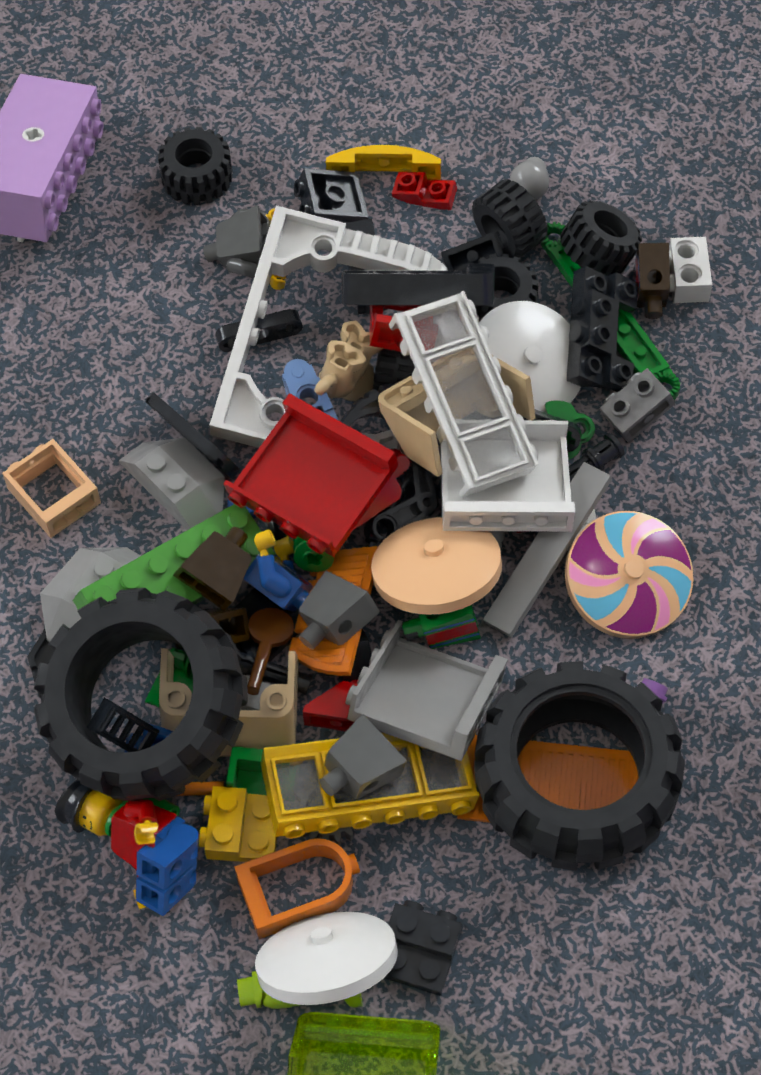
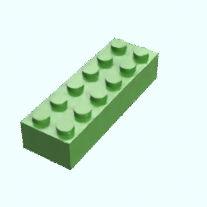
(156, 567)

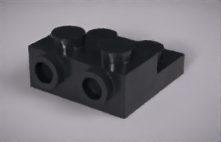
(331, 195)
(424, 946)

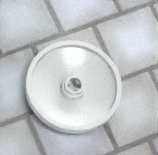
(535, 343)
(326, 958)

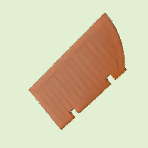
(328, 657)

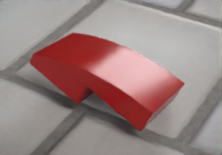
(418, 190)

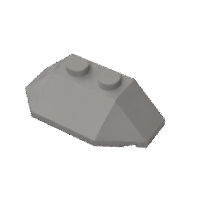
(178, 479)
(80, 571)

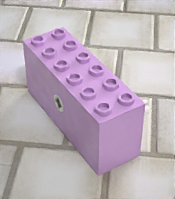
(44, 148)

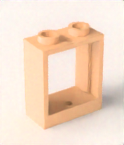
(65, 510)

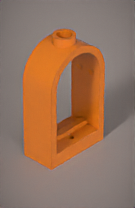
(248, 874)

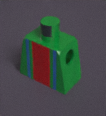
(444, 628)

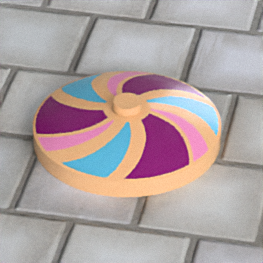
(628, 574)

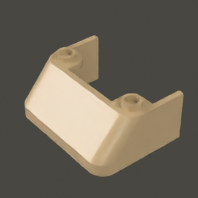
(416, 429)
(262, 728)

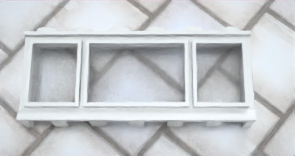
(466, 392)

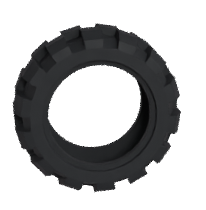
(594, 699)

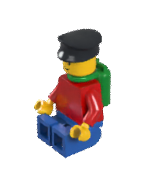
(142, 834)

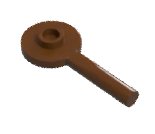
(269, 629)

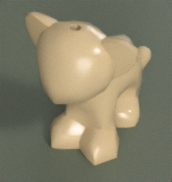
(347, 364)

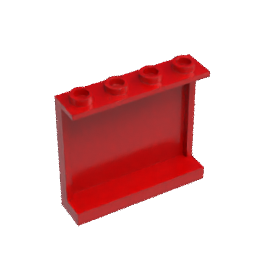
(313, 477)

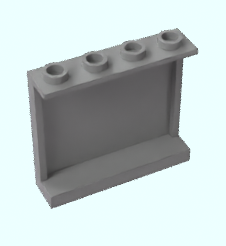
(424, 694)

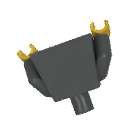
(241, 243)

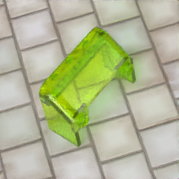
(363, 1045)

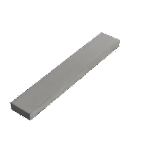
(545, 555)

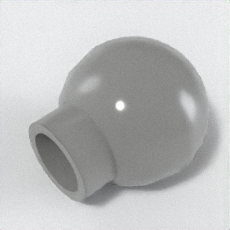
(532, 176)

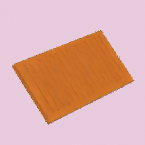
(569, 775)

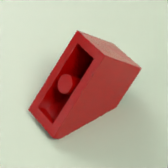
(330, 708)

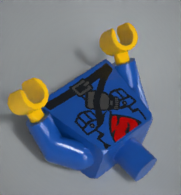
(276, 575)

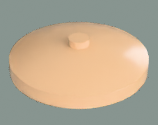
(435, 569)

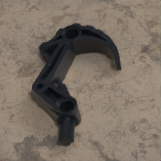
(417, 481)

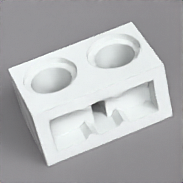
(689, 264)

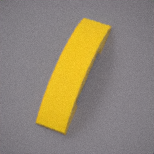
(385, 159)

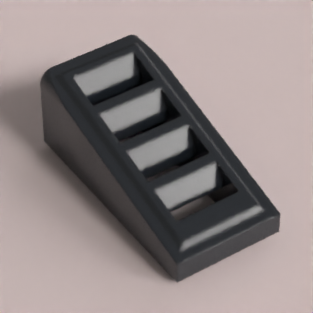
(104, 716)

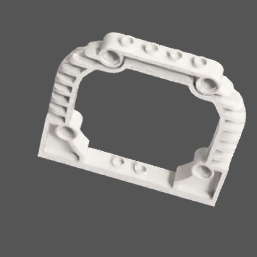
(291, 245)

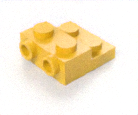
(237, 825)

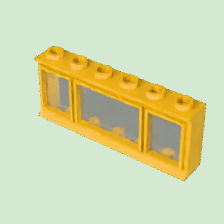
(299, 805)

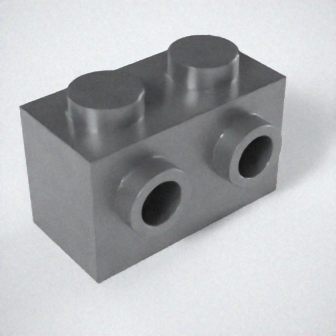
(637, 405)

